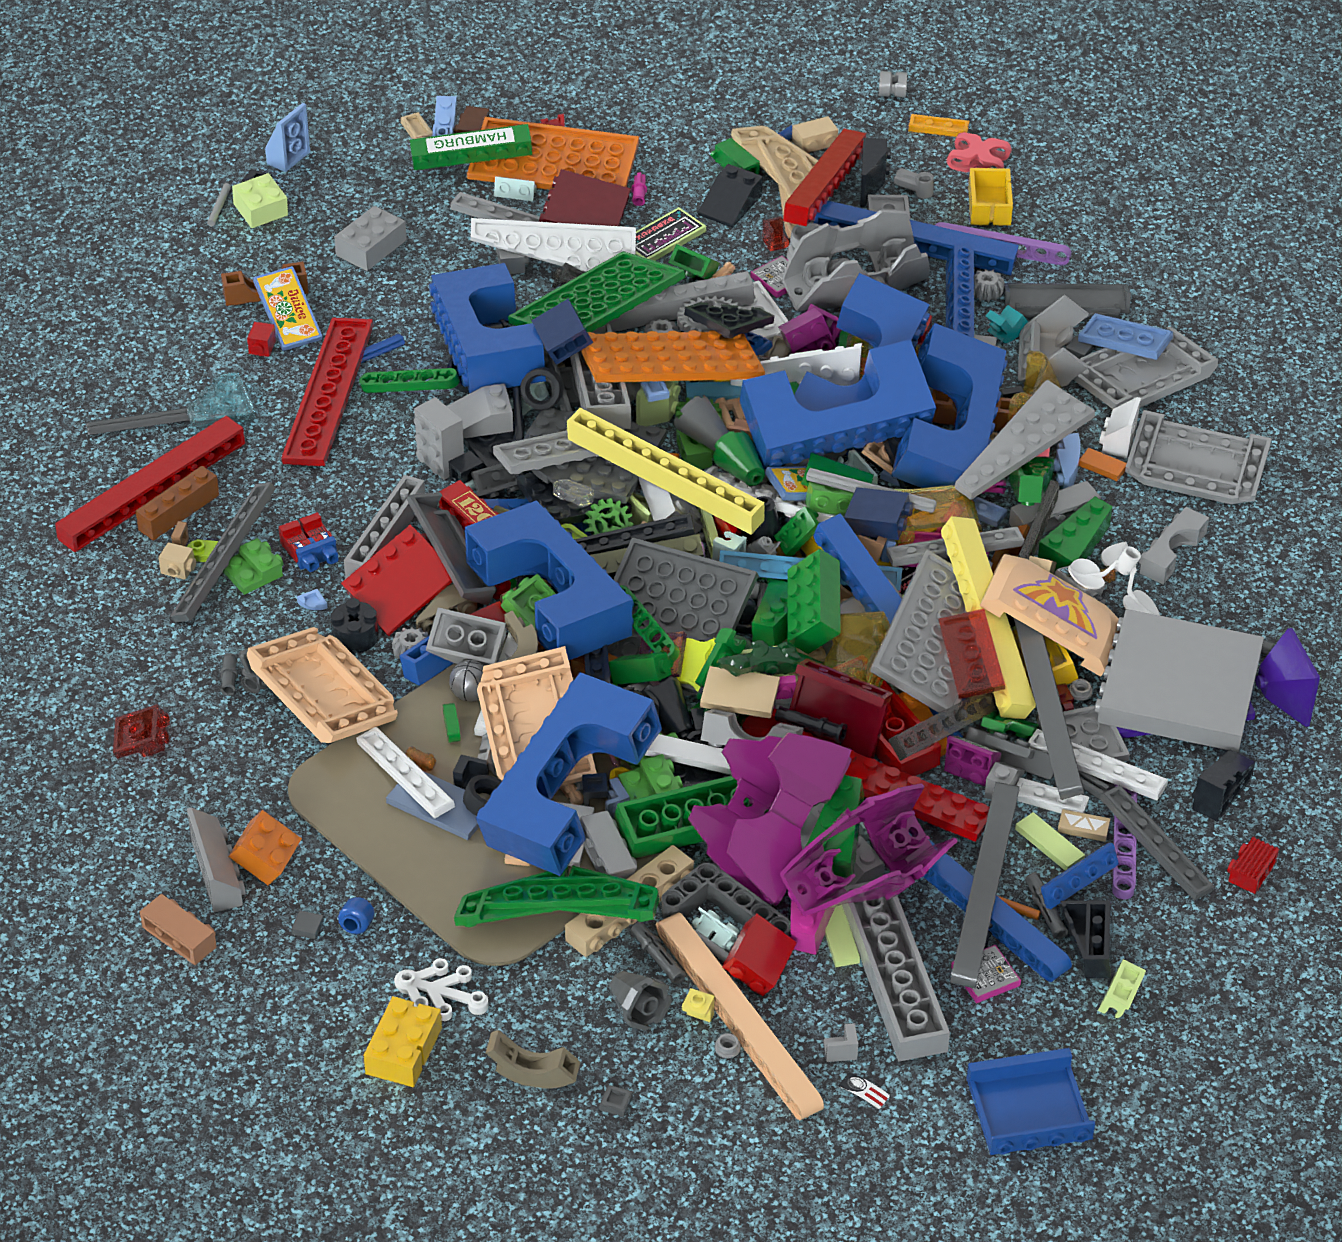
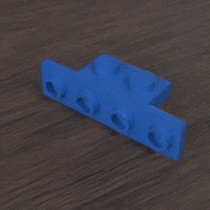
(1079, 875)

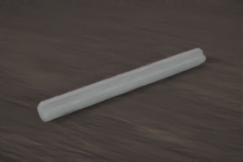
(850, 485)

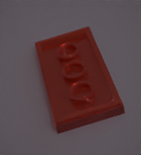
(971, 653)

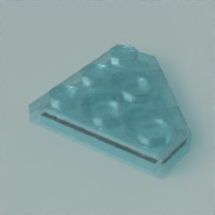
(222, 398)

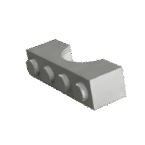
(1185, 529)
(723, 725)

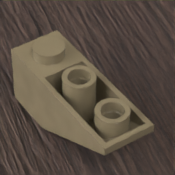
(446, 599)

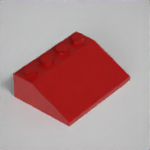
(399, 579)

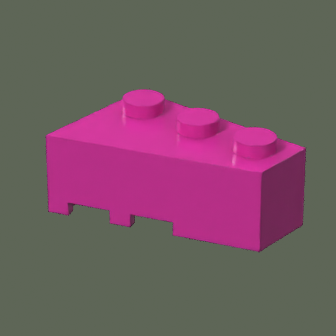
(809, 929)

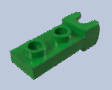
(725, 646)

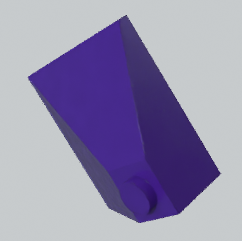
(1289, 678)

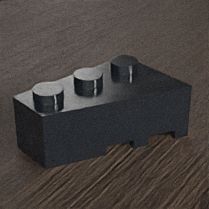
(1091, 934)

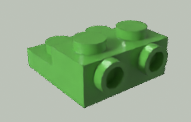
(254, 566)
(523, 599)
(651, 778)

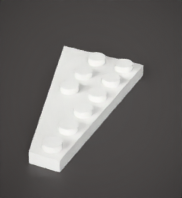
(837, 365)

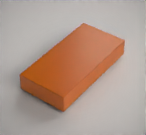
(1102, 464)

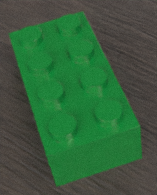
(813, 601)

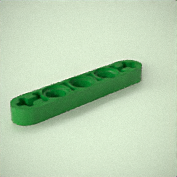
(441, 379)
(652, 629)

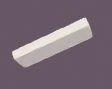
(1048, 797)

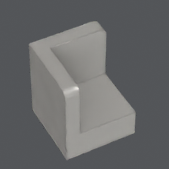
(844, 1047)

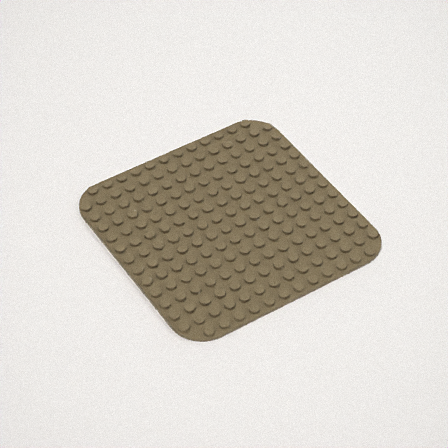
(416, 862)

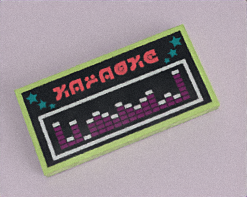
(664, 233)

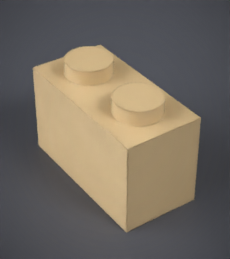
(814, 134)

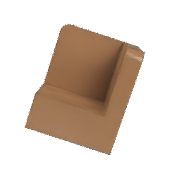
(873, 547)

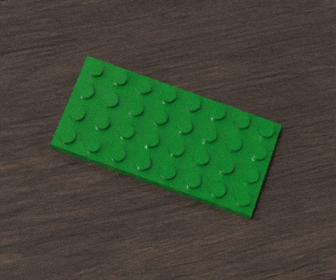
(606, 290)

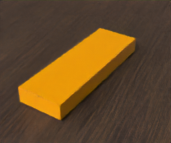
(937, 125)

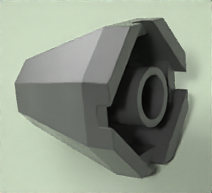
(640, 999)

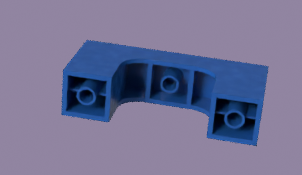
(877, 316)
(484, 354)
(971, 377)
(790, 433)
(528, 541)
(586, 721)

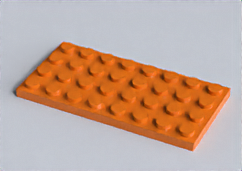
(556, 148)
(670, 357)

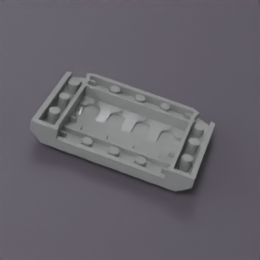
(1122, 376)
(1197, 460)

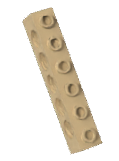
(590, 931)

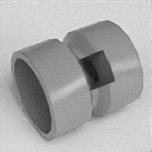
(893, 84)

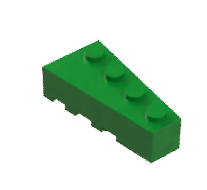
(1032, 480)
(1077, 534)
(771, 617)
(850, 796)

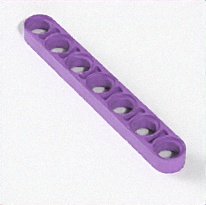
(1030, 244)
(1127, 859)

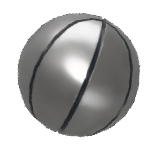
(465, 680)

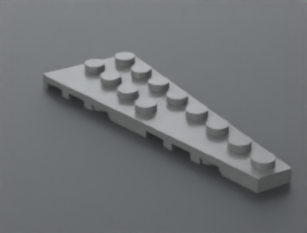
(1033, 429)

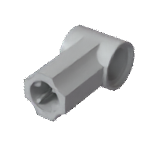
(920, 183)

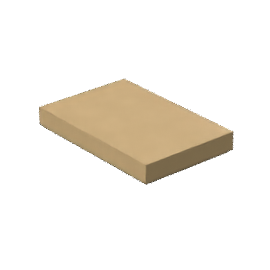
(744, 694)

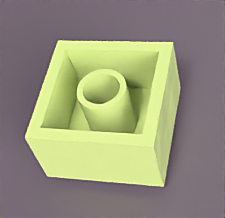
(260, 200)

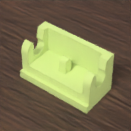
(1122, 988)

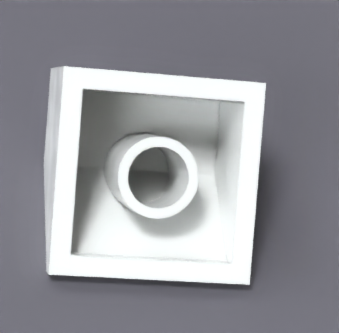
(1120, 429)

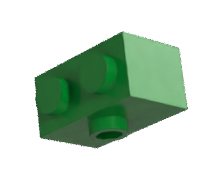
(693, 263)

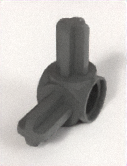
(251, 681)

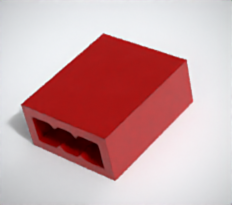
(759, 955)

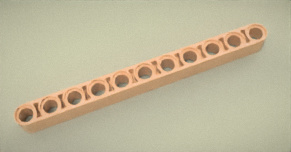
(740, 1017)

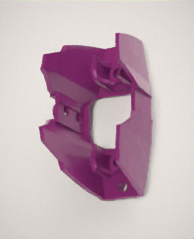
(775, 776)
(886, 820)

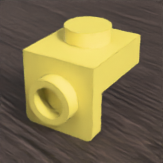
(699, 1005)

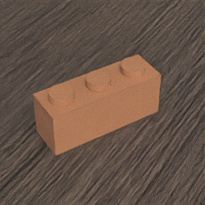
(178, 929)

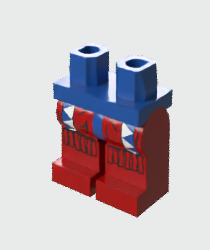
(308, 542)

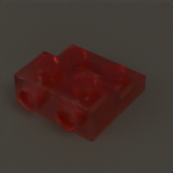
(141, 732)

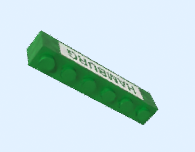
(471, 147)

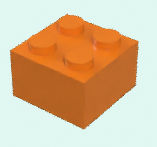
(265, 847)

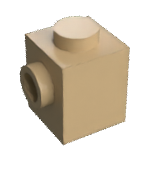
(177, 561)

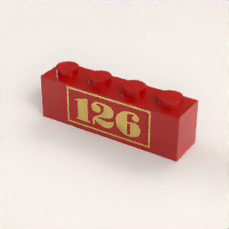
(464, 504)

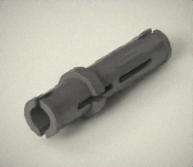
(1050, 915)
(652, 946)

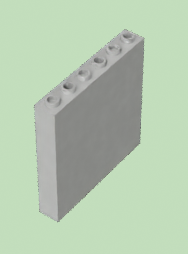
(1179, 680)

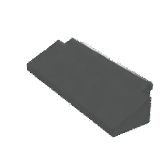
(1034, 298)
(449, 543)

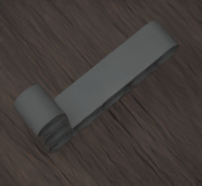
(729, 895)

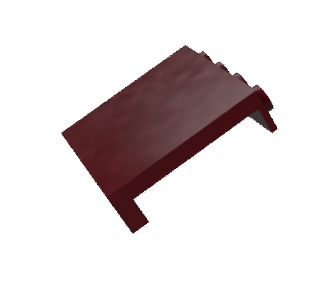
(584, 201)
(844, 700)

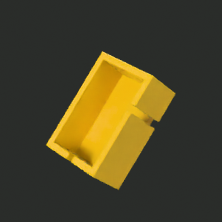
(990, 196)
(402, 1041)

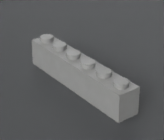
(388, 522)

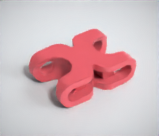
(978, 153)

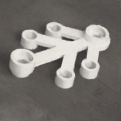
(410, 982)

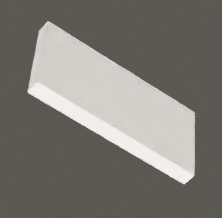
(764, 301)

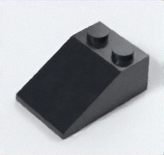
(874, 167)
(731, 195)

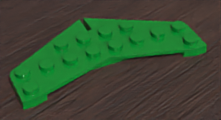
(546, 892)

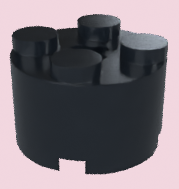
(355, 625)

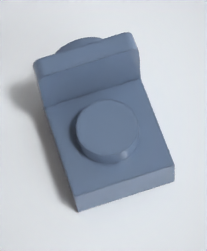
(616, 795)

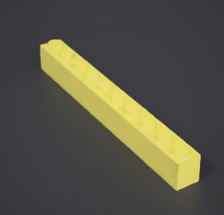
(666, 471)
(973, 577)

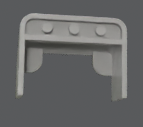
(1048, 334)

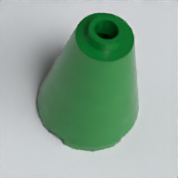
(739, 457)

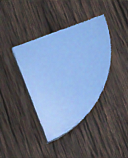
(312, 600)

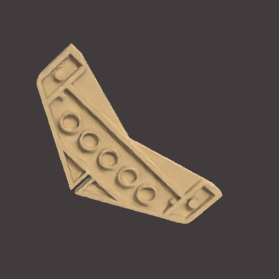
(778, 158)

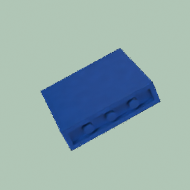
(1029, 1101)

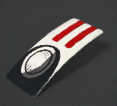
(864, 1089)

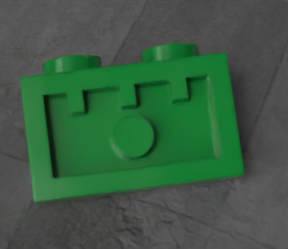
(797, 531)

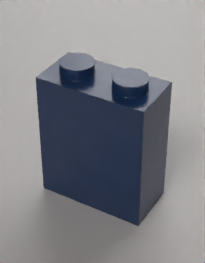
(562, 331)
(878, 513)

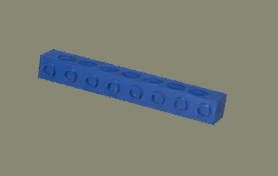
(960, 290)

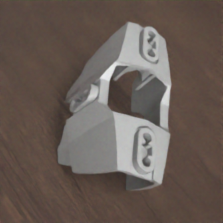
(889, 245)

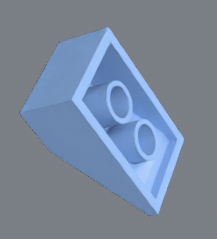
(289, 140)

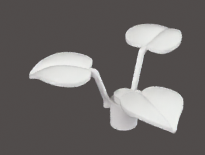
(1122, 559)

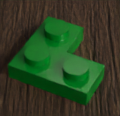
(1022, 727)

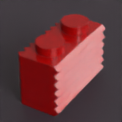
(1253, 865)

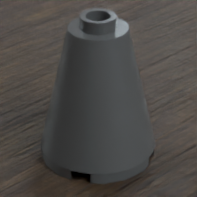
(701, 422)

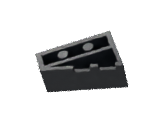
(1222, 784)

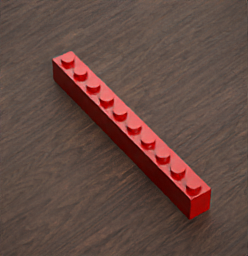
(824, 178)
(141, 487)

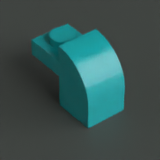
(1006, 325)

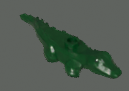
(765, 660)

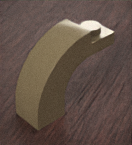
(523, 635)
(531, 1068)

